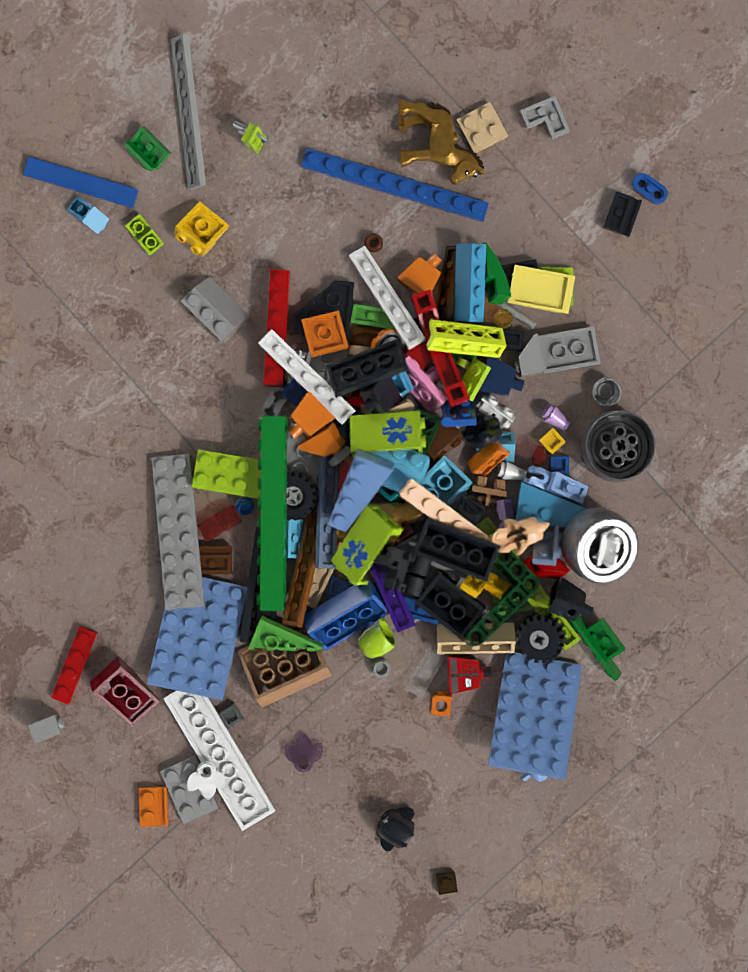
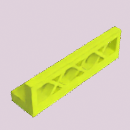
(468, 342)

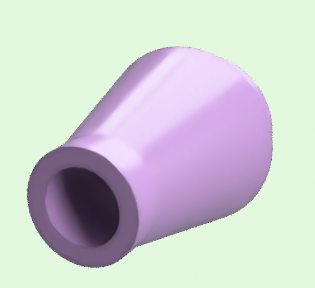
(554, 417)

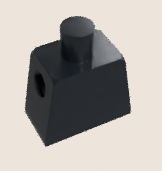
(380, 397)
(568, 600)

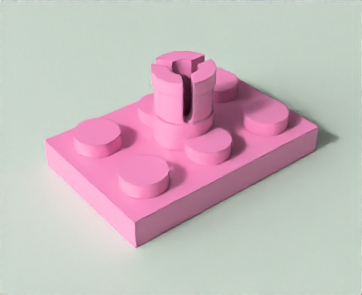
(424, 389)

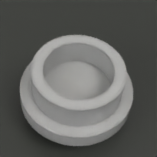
(381, 668)

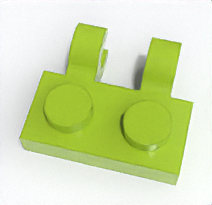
(474, 375)

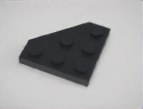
(335, 297)

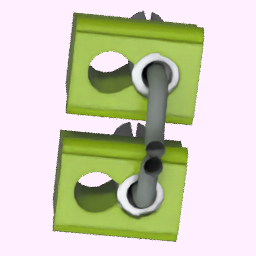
(252, 136)

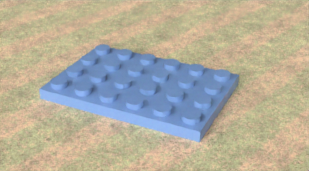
(199, 642)
(535, 716)

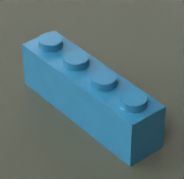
(470, 282)

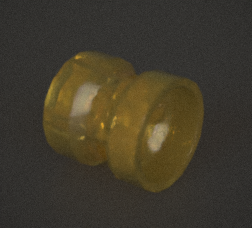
(503, 316)

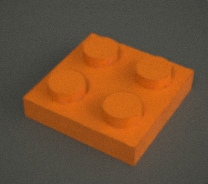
(324, 334)

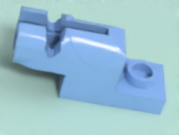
(557, 484)

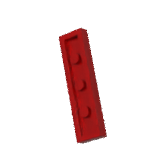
(74, 665)

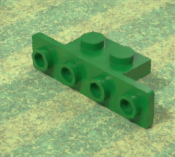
(602, 642)

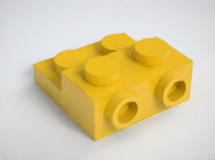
(200, 229)

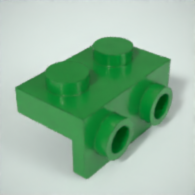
(147, 149)

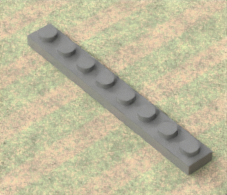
(188, 112)

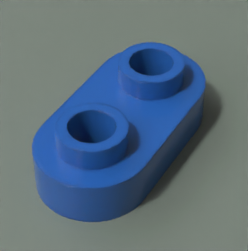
(651, 186)

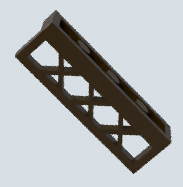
(446, 289)

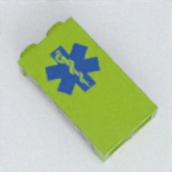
(387, 432)
(364, 543)

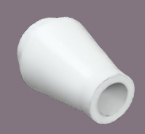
(510, 472)

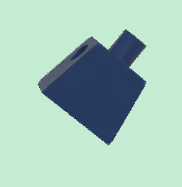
(500, 379)

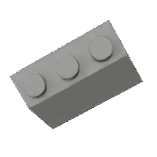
(215, 309)

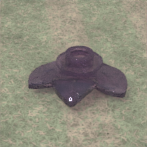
(303, 750)

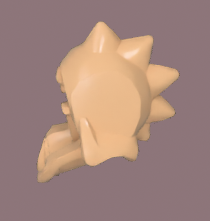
(519, 534)

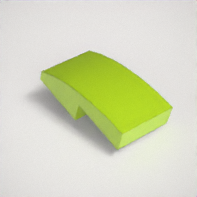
(144, 234)

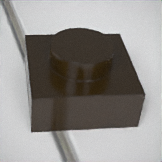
(446, 883)

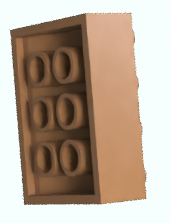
(282, 673)

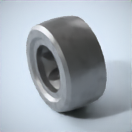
(604, 466)
(583, 536)

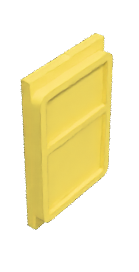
(541, 289)

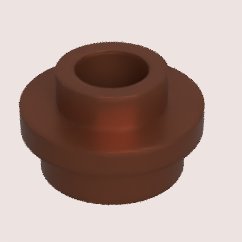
(376, 237)

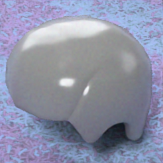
(606, 392)

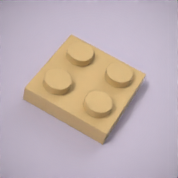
(482, 128)

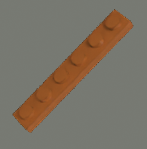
(302, 575)

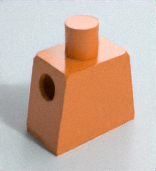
(421, 275)
(309, 416)

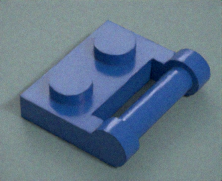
(464, 415)

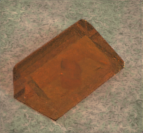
(364, 335)

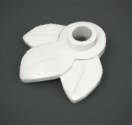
(206, 782)

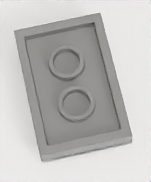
(569, 350)
(188, 803)

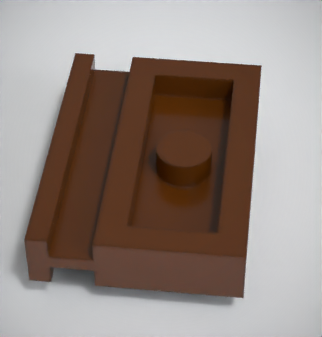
(216, 559)

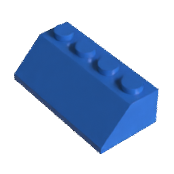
(345, 614)

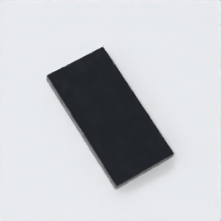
(367, 368)

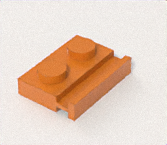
(153, 806)

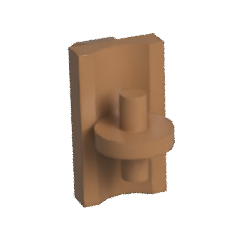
(480, 487)

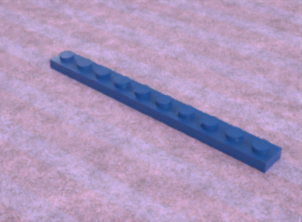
(394, 185)

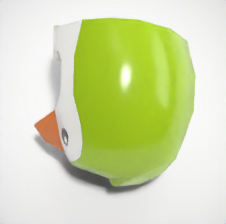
(375, 641)

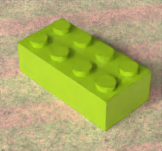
(227, 474)

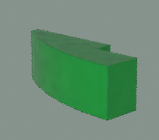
(495, 279)

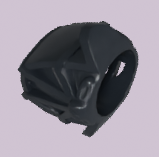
(469, 507)
(396, 828)

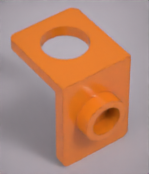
(441, 695)

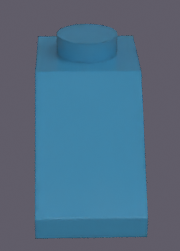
(88, 214)

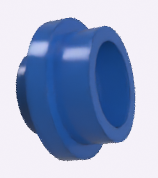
(244, 505)

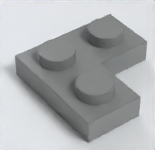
(546, 112)

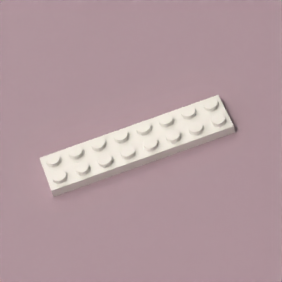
(215, 744)

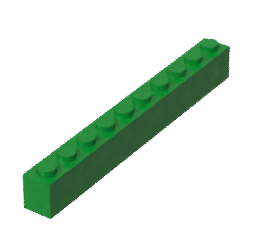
(273, 512)

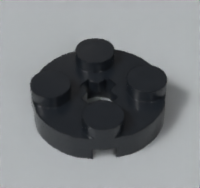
(485, 431)

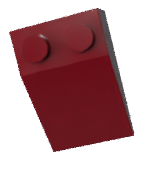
(124, 691)

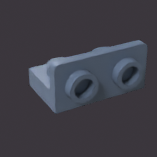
(547, 550)

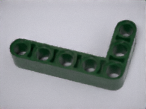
(506, 601)

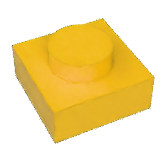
(552, 441)

